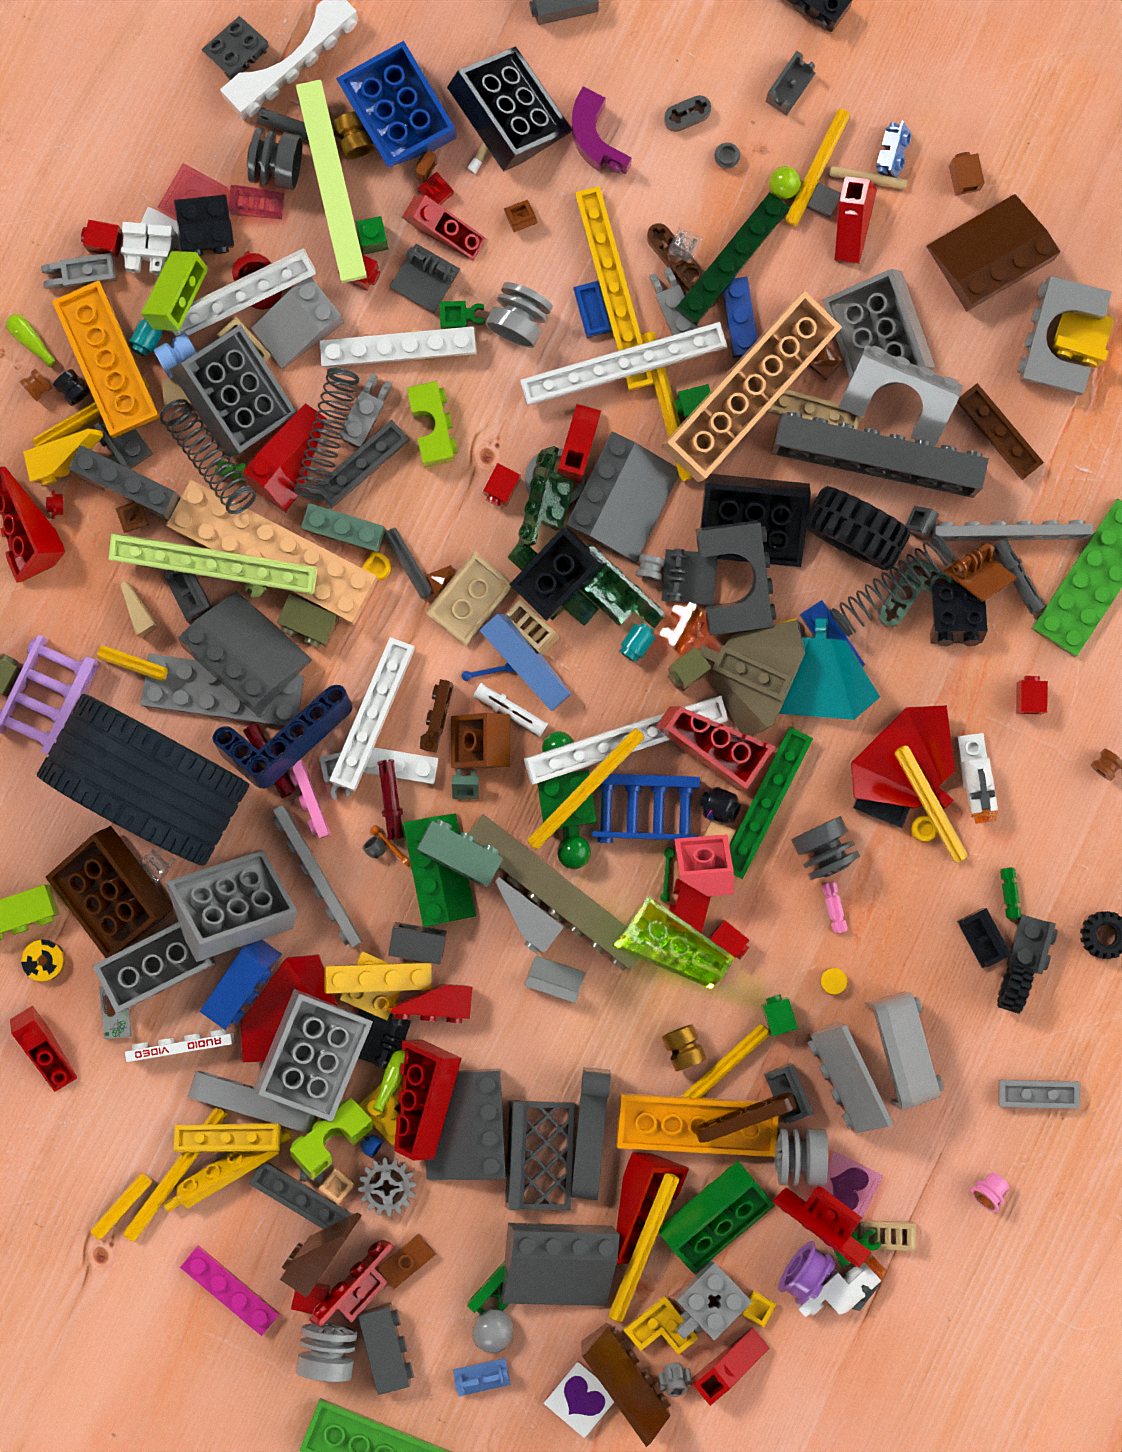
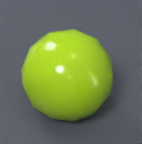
(784, 182)

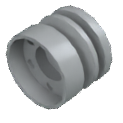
(520, 311)
(802, 1157)
(326, 1356)

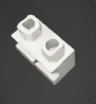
(146, 244)

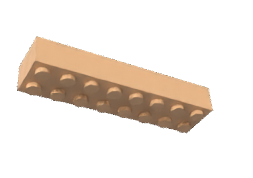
(751, 386)
(205, 521)

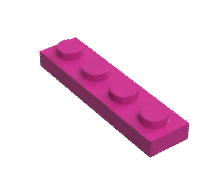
(229, 1290)

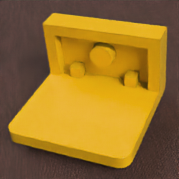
(1082, 339)

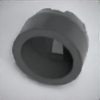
(374, 847)

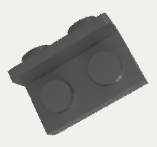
(127, 448)
(1032, 943)

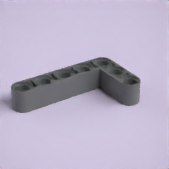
(590, 1133)

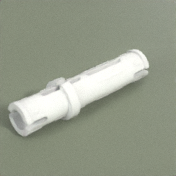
(483, 694)

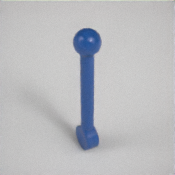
(466, 675)

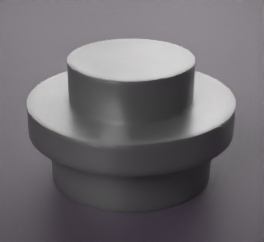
(727, 155)

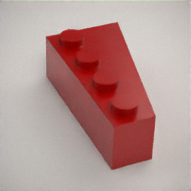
(719, 747)
(424, 1098)

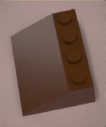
(993, 251)
(109, 892)
(625, 1382)

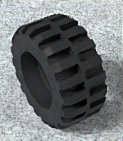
(857, 528)

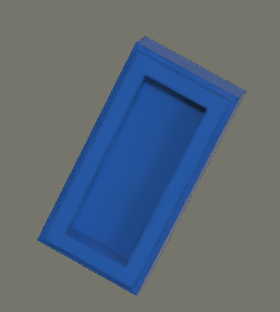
(592, 309)

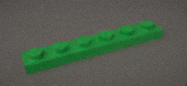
(768, 799)

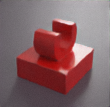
(436, 189)

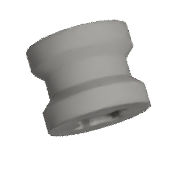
(650, 567)

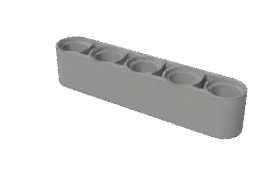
(245, 1100)

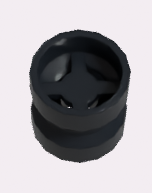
(71, 387)

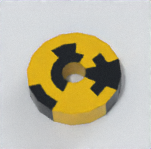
(32, 966)

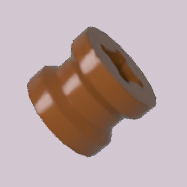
(35, 384)
(1107, 764)

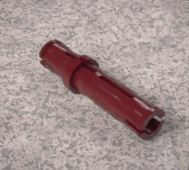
(258, 740)
(392, 810)

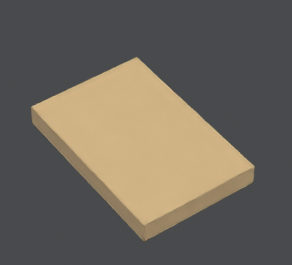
(469, 598)

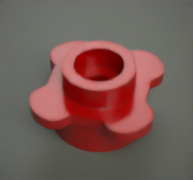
(54, 504)

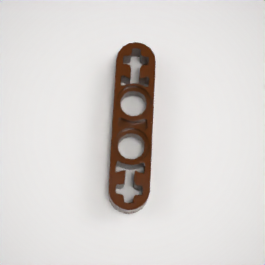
(678, 268)
(745, 1117)

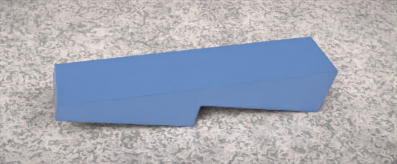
(525, 661)

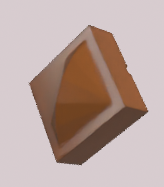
(425, 166)
(520, 215)
(826, 362)
(132, 517)
(440, 579)

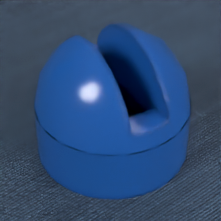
(371, 1145)

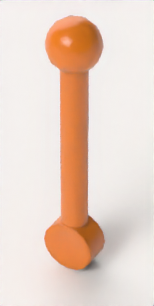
(375, 830)

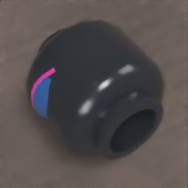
(720, 806)

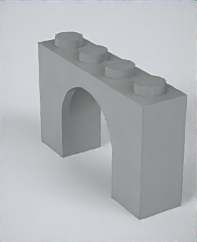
(1040, 364)
(879, 368)

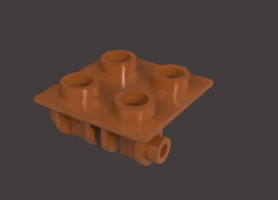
(980, 572)

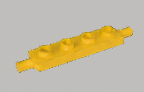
(219, 1175)

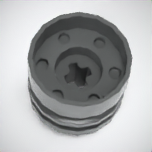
(269, 158)
(825, 848)

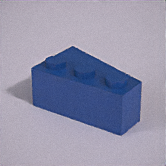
(240, 983)

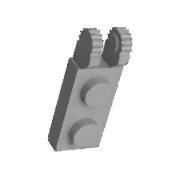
(80, 271)
(668, 302)
(365, 413)

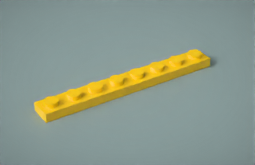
(611, 277)

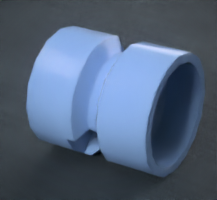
(175, 353)

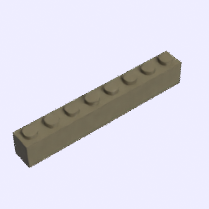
(554, 890)

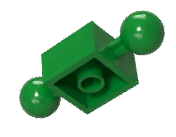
(573, 850)

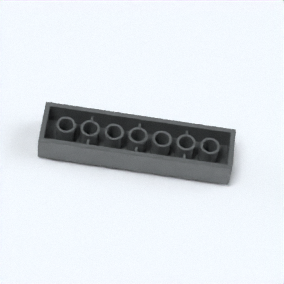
(879, 455)

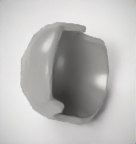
(492, 1331)

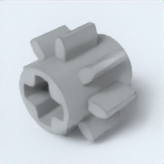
(675, 1379)

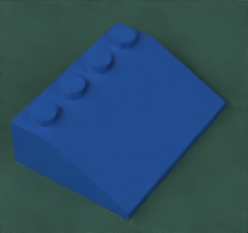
(397, 106)

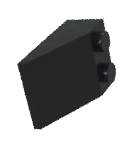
(557, 573)

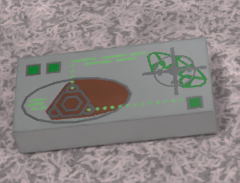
(114, 1024)

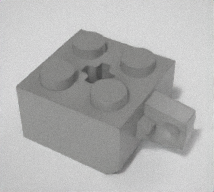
(695, 1302)

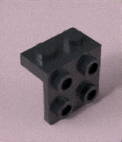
(957, 616)

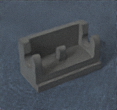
(790, 84)
(188, 594)
(417, 943)
(785, 1080)

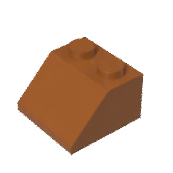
(480, 740)

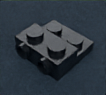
(204, 224)

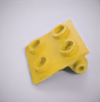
(371, 1002)

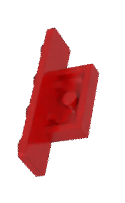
(826, 1219)
(357, 1289)

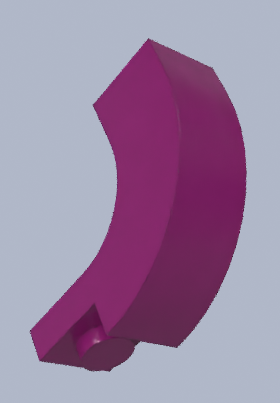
(593, 150)

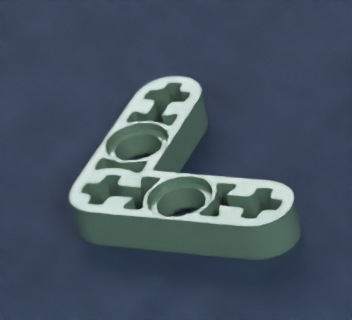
(900, 613)

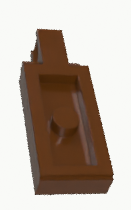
(437, 717)

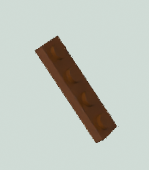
(999, 431)

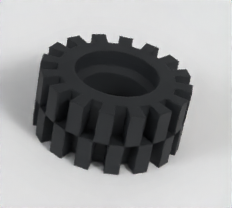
(1089, 934)
(1015, 987)

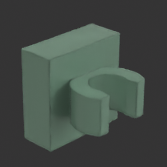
(465, 786)

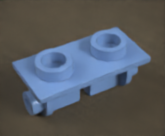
(896, 138)
(481, 1377)

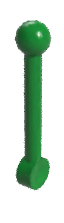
(668, 853)

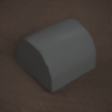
(922, 521)

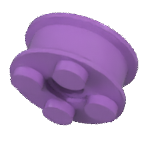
(806, 1273)

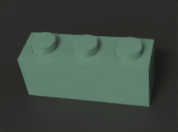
(343, 528)
(459, 852)

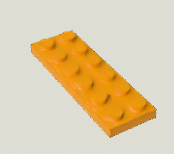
(105, 359)
(670, 1125)

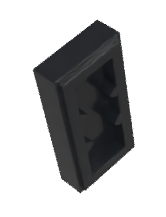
(888, 813)

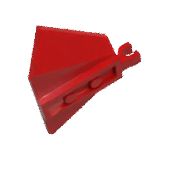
(878, 773)
(265, 1015)

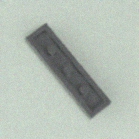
(363, 462)
(297, 1196)

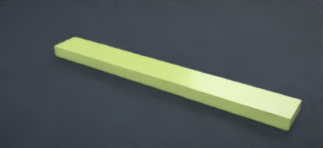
(331, 181)
(212, 563)

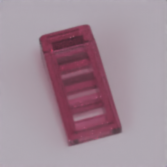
(245, 210)

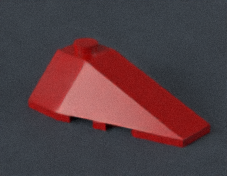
(278, 463)
(29, 534)
(638, 1193)

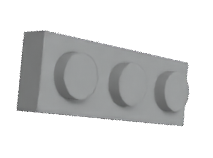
(1039, 1094)

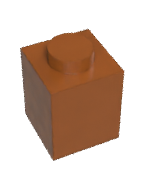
(966, 173)

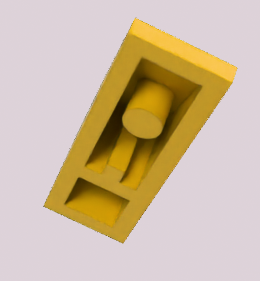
(53, 459)

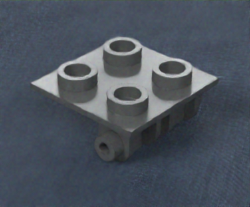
(235, 47)
(424, 277)
(689, 577)

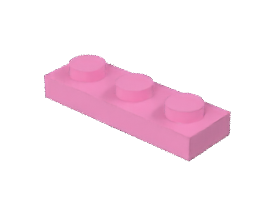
(309, 800)

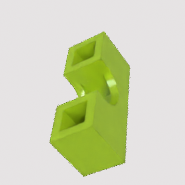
(427, 401)
(310, 1150)

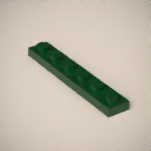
(732, 258)

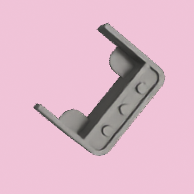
(906, 1049)

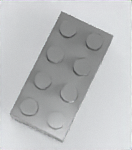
(148, 968)

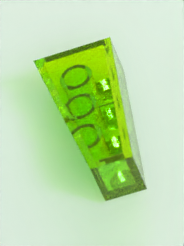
(673, 944)

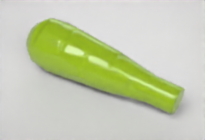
(25, 334)
(391, 1080)

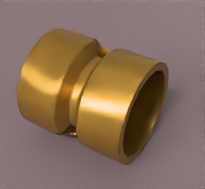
(354, 137)
(684, 1047)

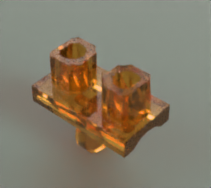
(687, 629)

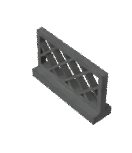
(517, 1151)

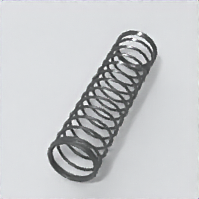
(177, 421)
(319, 493)
(938, 544)

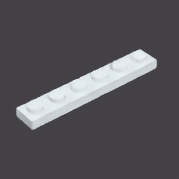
(247, 291)
(398, 347)
(372, 714)

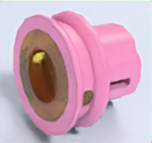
(990, 1192)

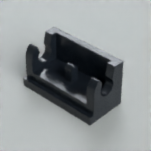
(984, 937)

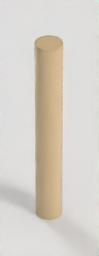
(876, 179)

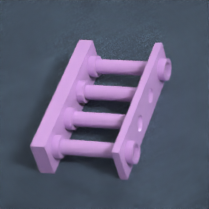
(85, 672)

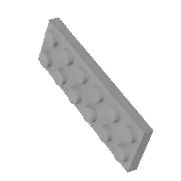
(197, 691)

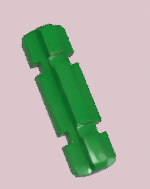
(1010, 893)

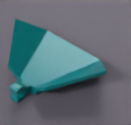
(829, 680)

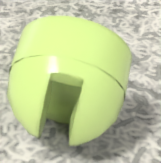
(258, 590)

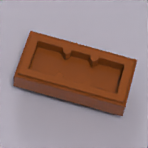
(406, 1261)

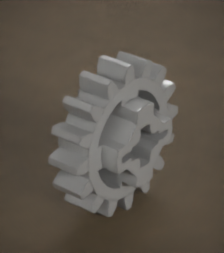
(388, 1198)

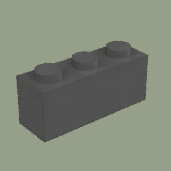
(386, 1348)

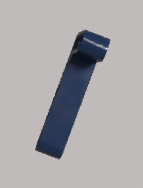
(285, 741)

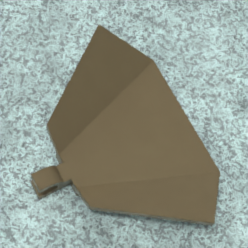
(756, 673)

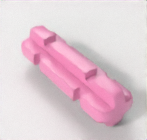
(834, 907)

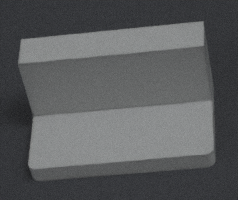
(555, 979)

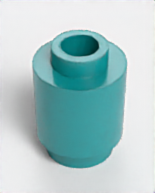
(145, 338)
(637, 642)

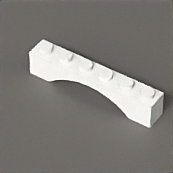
(251, 89)

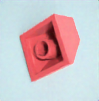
(706, 864)

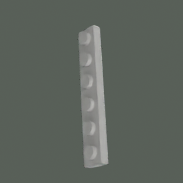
(1022, 531)
(311, 867)

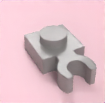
(327, 765)

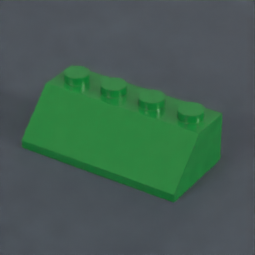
(440, 891)
(715, 1217)

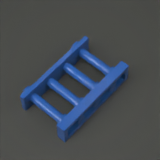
(659, 786)

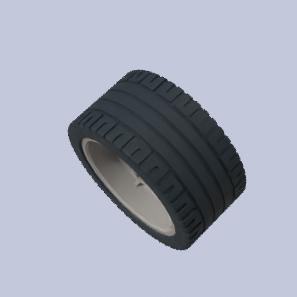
(142, 780)

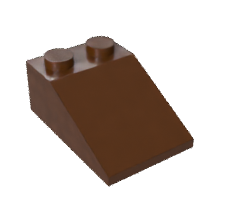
(310, 1260)

